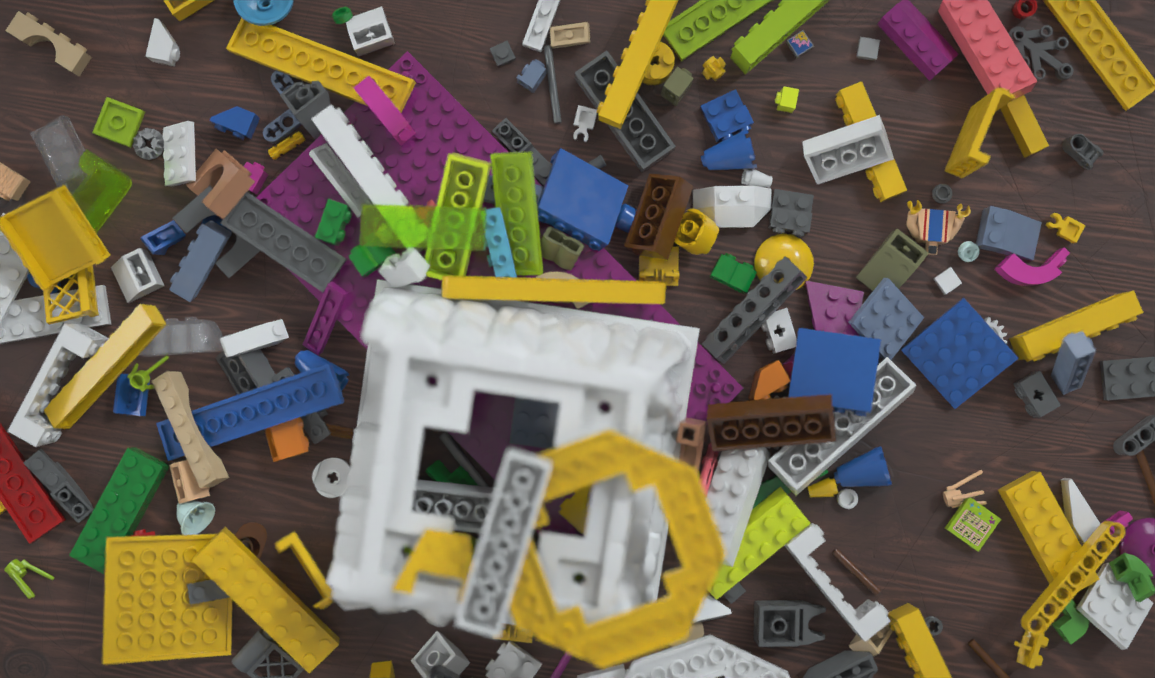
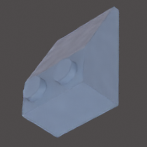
(1008, 233)

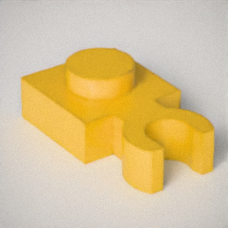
(1068, 228)

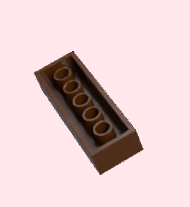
(771, 422)

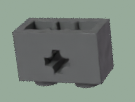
(1045, 398)

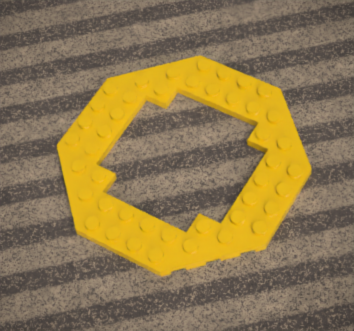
(691, 527)

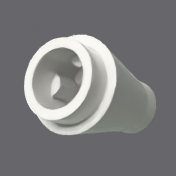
(755, 178)

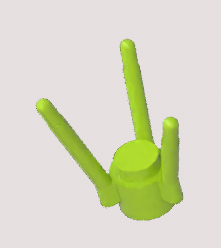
(141, 378)
(17, 571)

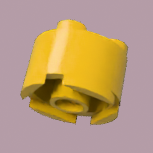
(662, 70)
(696, 232)

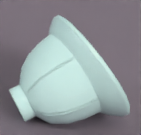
(194, 516)

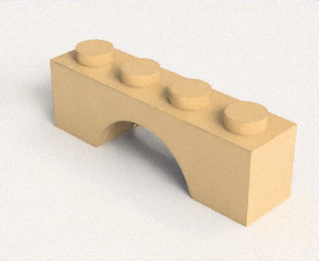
(30, 32)

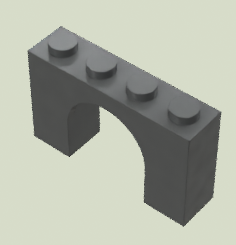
(235, 257)

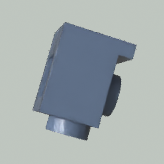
(532, 75)

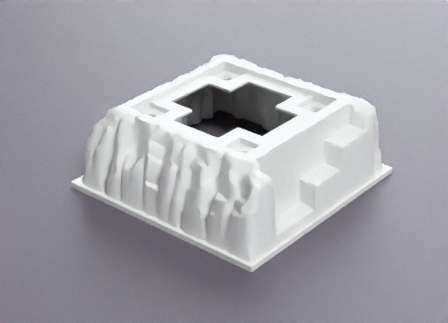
(520, 352)

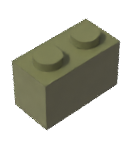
(677, 86)

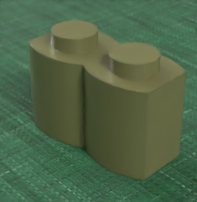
(560, 248)

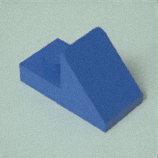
(163, 237)

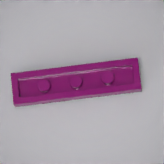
(325, 318)

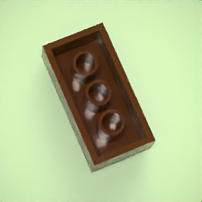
(658, 216)

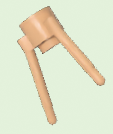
(954, 498)

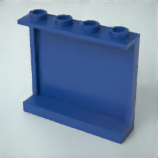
(581, 200)
(836, 366)

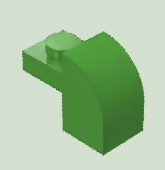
(1133, 571)
(1072, 624)

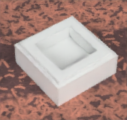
(947, 280)

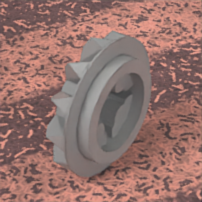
(157, 144)

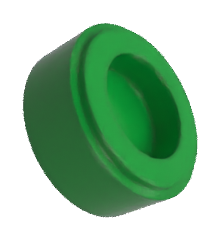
(342, 15)

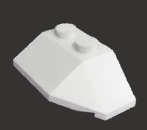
(733, 204)

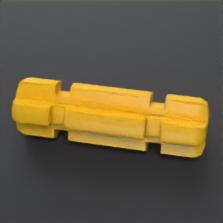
(286, 145)

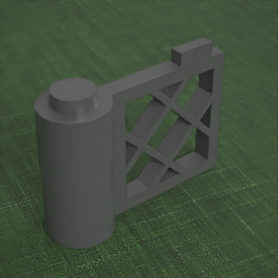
(258, 650)

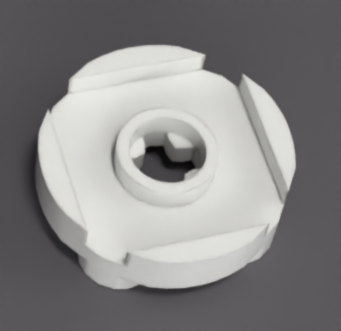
(323, 483)

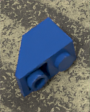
(236, 120)

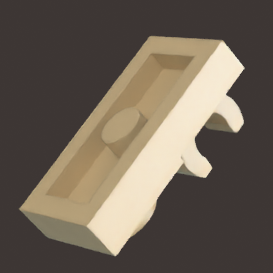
(570, 35)

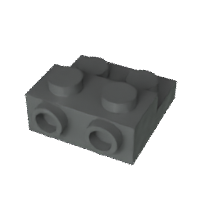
(791, 212)

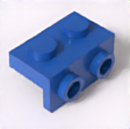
(129, 399)

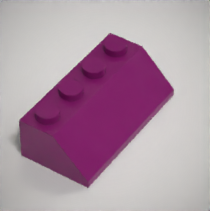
(917, 38)

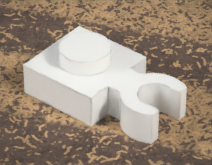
(585, 120)

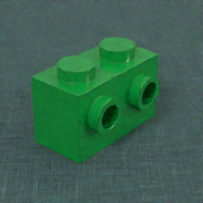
(333, 222)

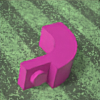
(384, 110)
(1019, 273)

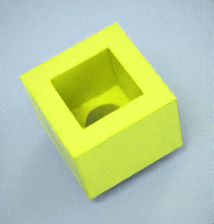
(787, 99)

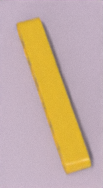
(1082, 574)

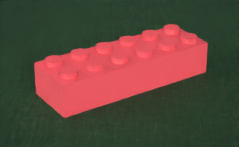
(987, 46)

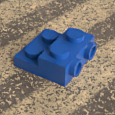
(726, 116)

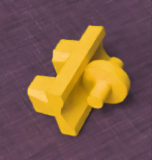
(1029, 649)

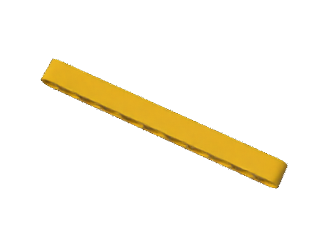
(553, 289)

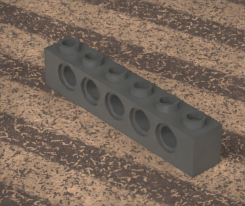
(764, 309)

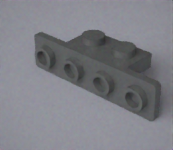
(312, 422)

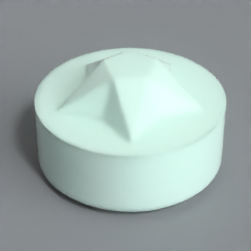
(968, 251)

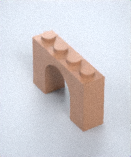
(227, 178)
(691, 436)

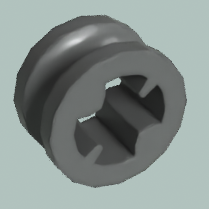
(939, 626)

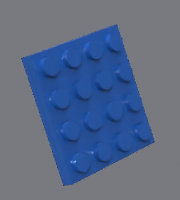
(959, 353)

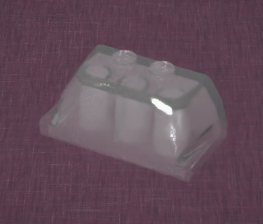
(61, 152)
(185, 338)

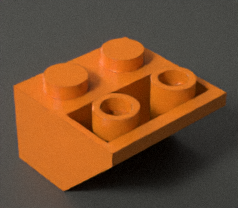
(768, 380)
(287, 439)

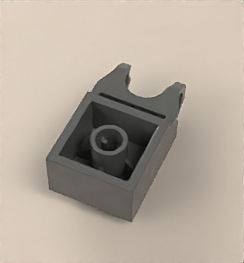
(792, 624)

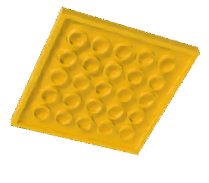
(150, 604)

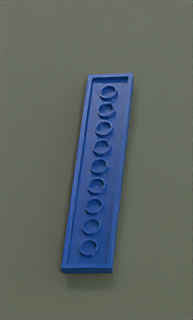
(259, 409)

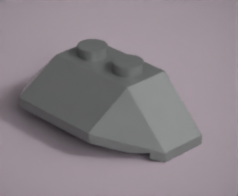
(845, 665)

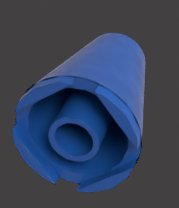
(730, 154)
(308, 360)
(864, 470)

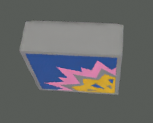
(799, 44)

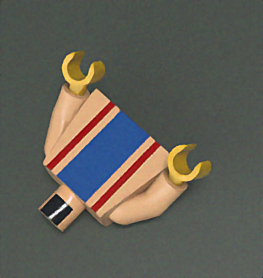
(934, 226)

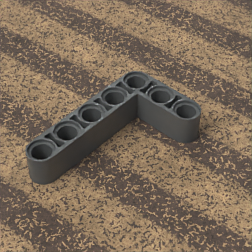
(1133, 437)

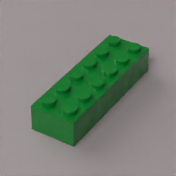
(120, 505)

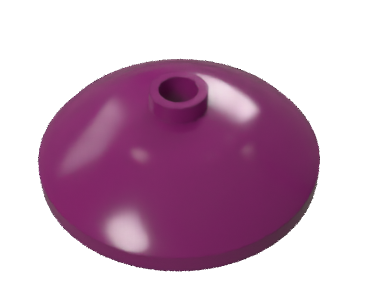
(1140, 541)

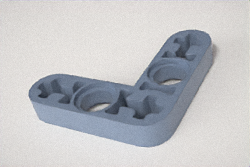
(273, 125)

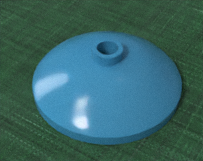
(256, 14)

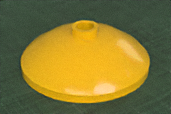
(783, 246)

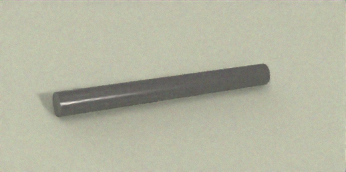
(552, 84)

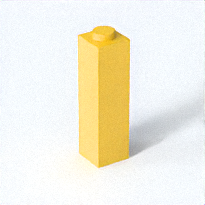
(1024, 126)

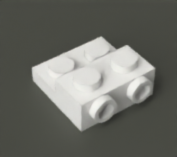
(512, 663)

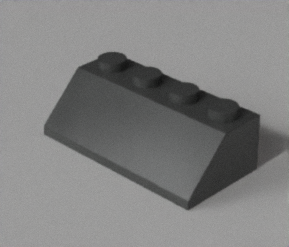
(246, 370)

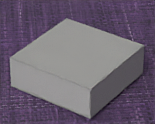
(868, 48)

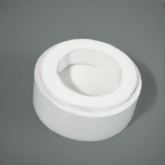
(847, 498)

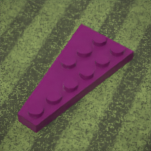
(833, 307)

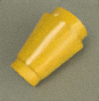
(823, 488)

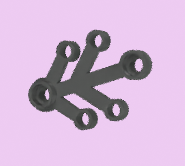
(1038, 52)

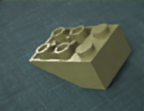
(894, 260)

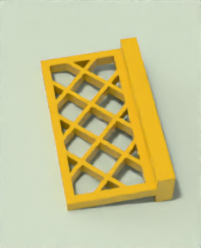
(86, 293)

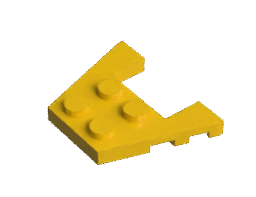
(438, 554)

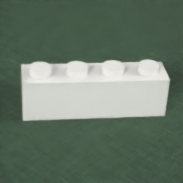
(847, 150)

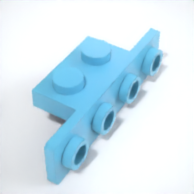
(498, 244)

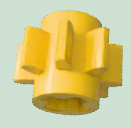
(714, 68)

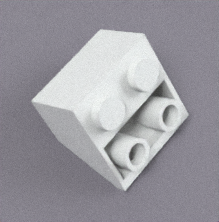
(369, 31)
(137, 274)

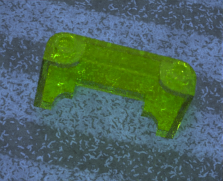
(100, 189)

